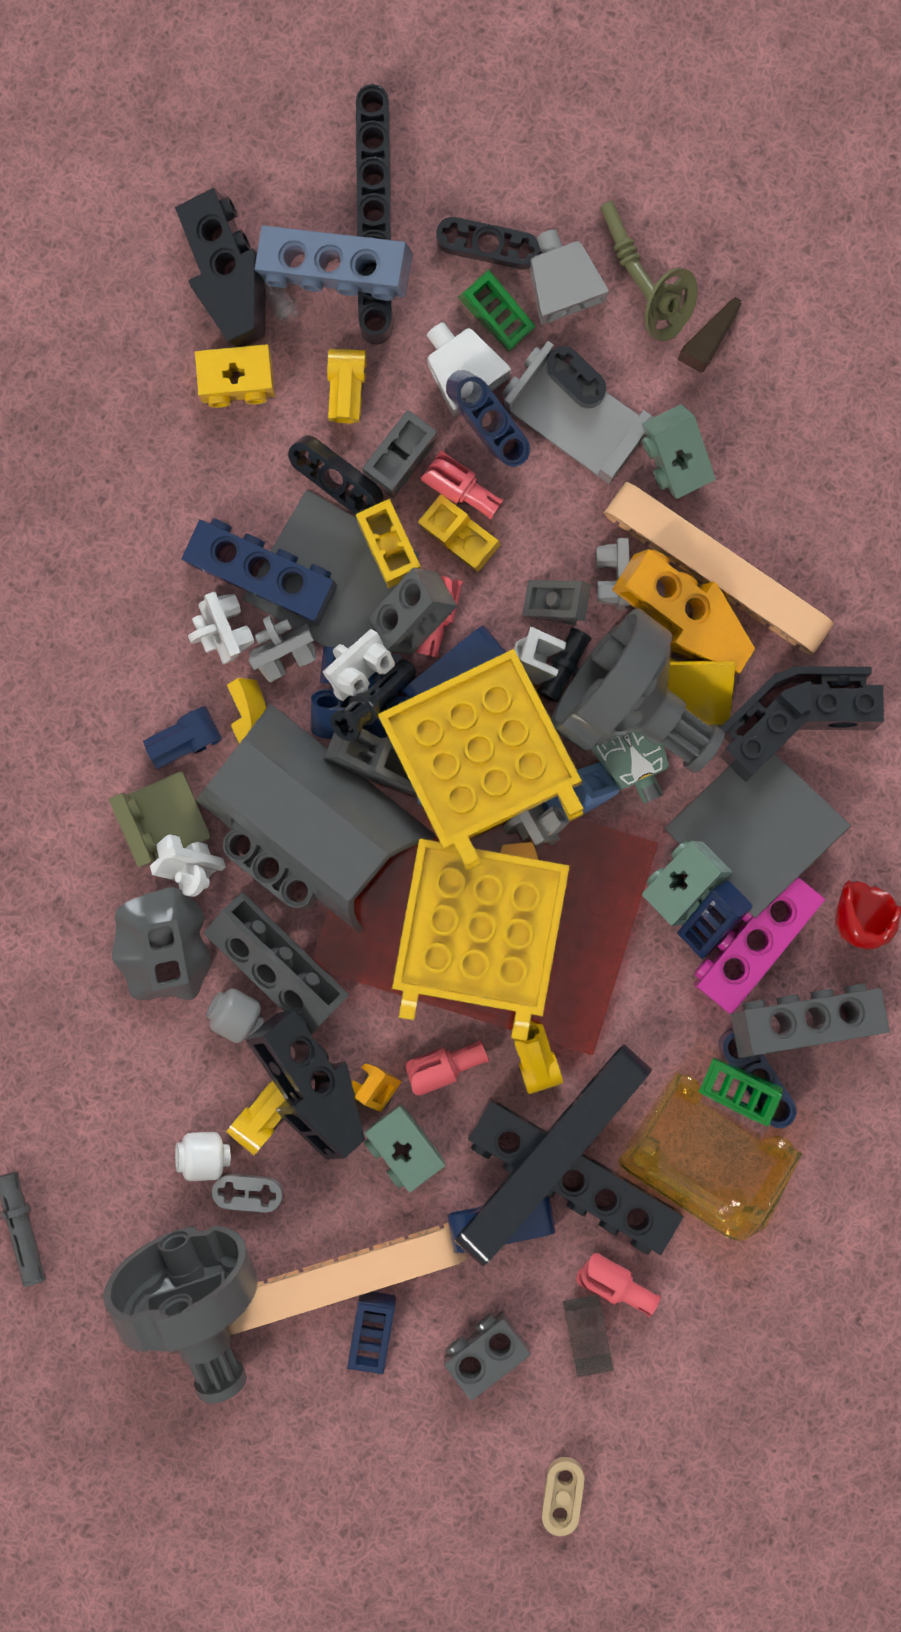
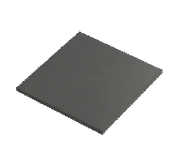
(333, 540)
(761, 828)

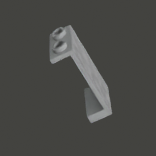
(594, 437)

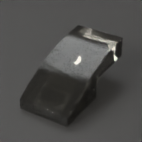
(588, 1336)

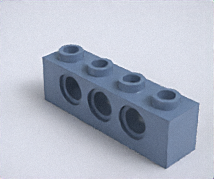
(281, 245)

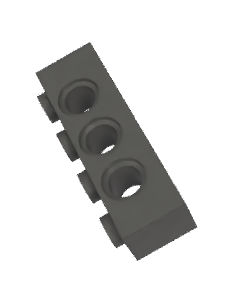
(275, 961)
(864, 1018)

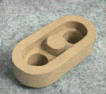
(562, 1495)

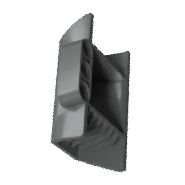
(306, 815)

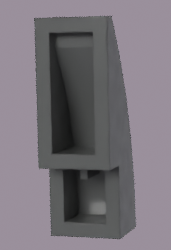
(372, 759)

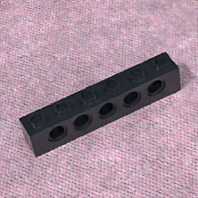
(660, 1218)

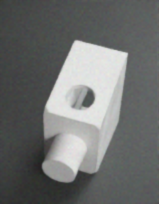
(466, 353)

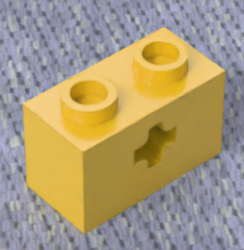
(216, 369)
(387, 542)

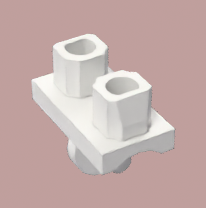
(214, 629)
(355, 665)
(187, 865)

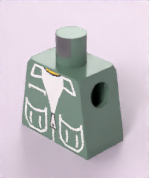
(634, 762)

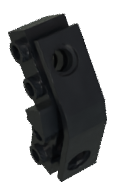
(801, 709)

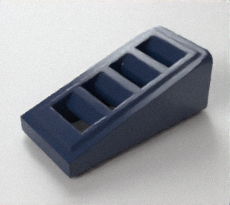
(729, 904)
(374, 1308)

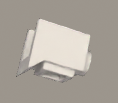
(534, 652)

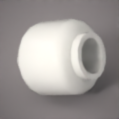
(202, 1156)

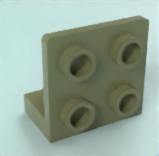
(157, 812)

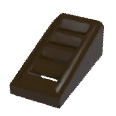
(703, 345)

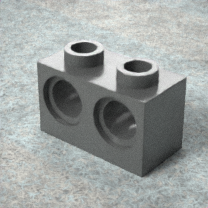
(400, 453)
(412, 611)
(494, 1361)

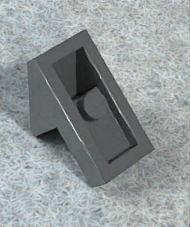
(557, 600)

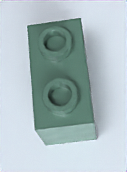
(677, 451)
(704, 874)
(423, 1157)

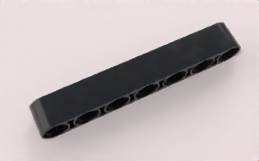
(373, 197)
(553, 1155)

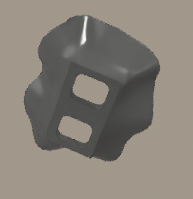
(138, 959)

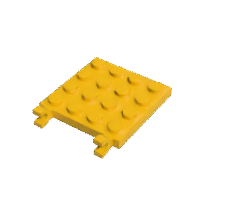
(481, 752)
(480, 931)

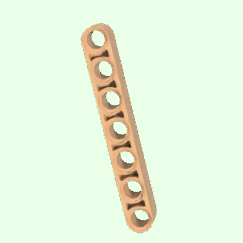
(711, 561)
(349, 1277)

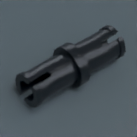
(566, 663)

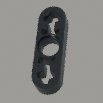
(459, 247)
(320, 476)

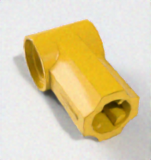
(346, 377)
(537, 1061)
(257, 1123)

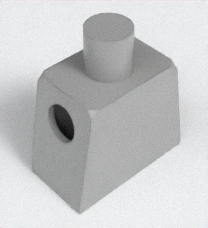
(564, 279)

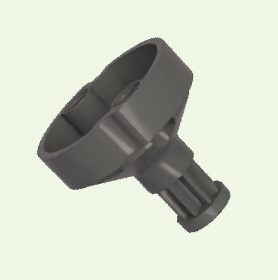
(627, 691)
(182, 1298)

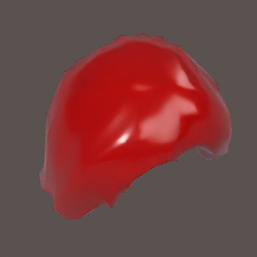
(866, 916)

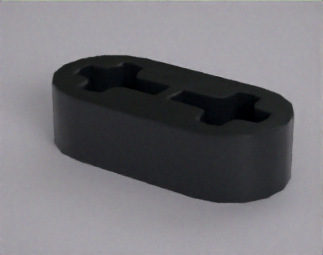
(581, 370)

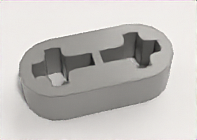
(247, 1202)

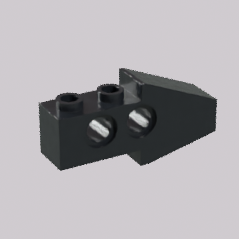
(232, 299)
(324, 1115)

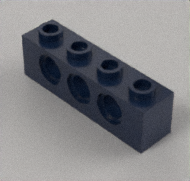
(204, 554)

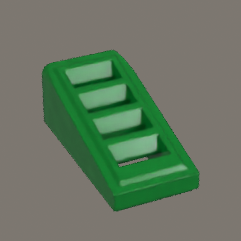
(477, 308)
(760, 1085)

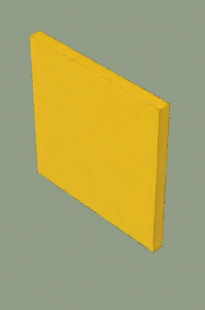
(704, 688)

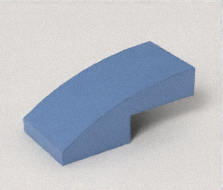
(595, 789)

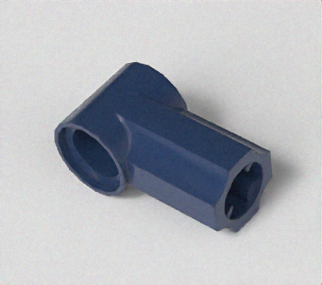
(187, 736)

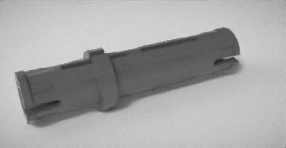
(22, 1237)

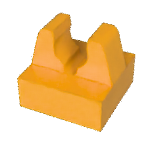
(377, 1088)

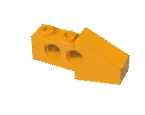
(713, 629)

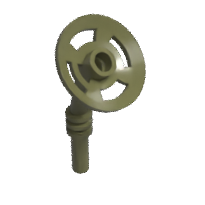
(662, 298)

